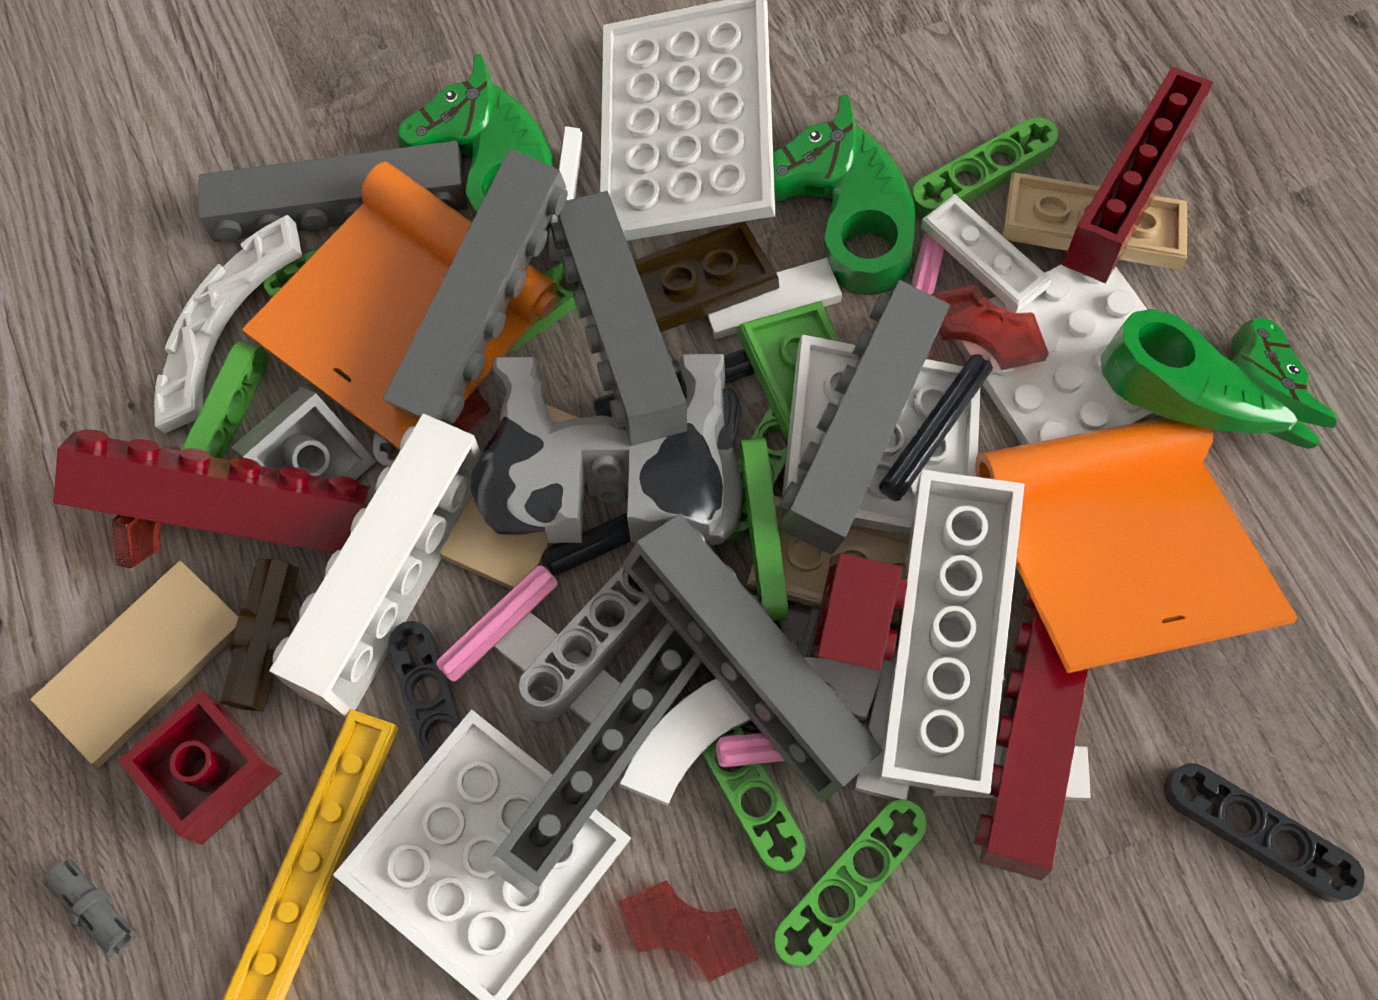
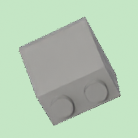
(307, 437)

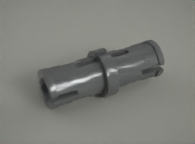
(89, 907)

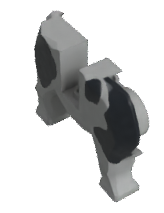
(538, 468)

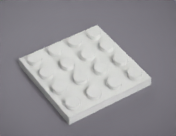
(816, 375)
(1068, 389)
(431, 852)

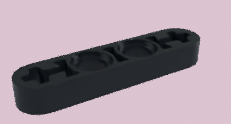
(422, 714)
(1261, 834)

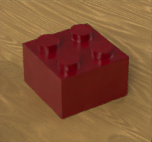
(858, 611)
(199, 767)

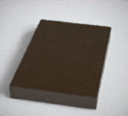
(705, 275)

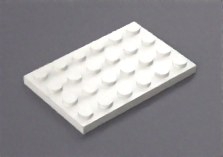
(688, 118)

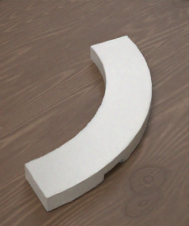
(206, 314)
(712, 713)

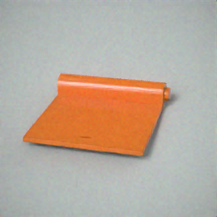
(368, 293)
(1133, 544)

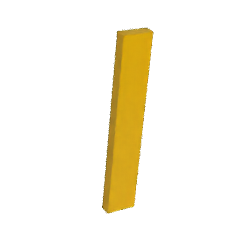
(312, 859)

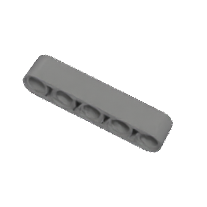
(588, 635)

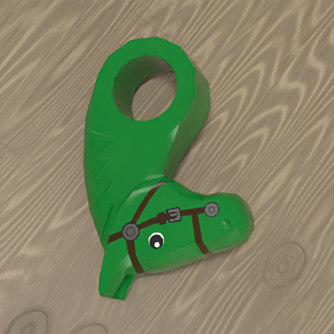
(484, 125)
(867, 195)
(1180, 376)

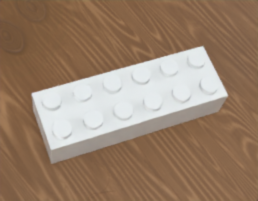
(379, 569)
(952, 634)

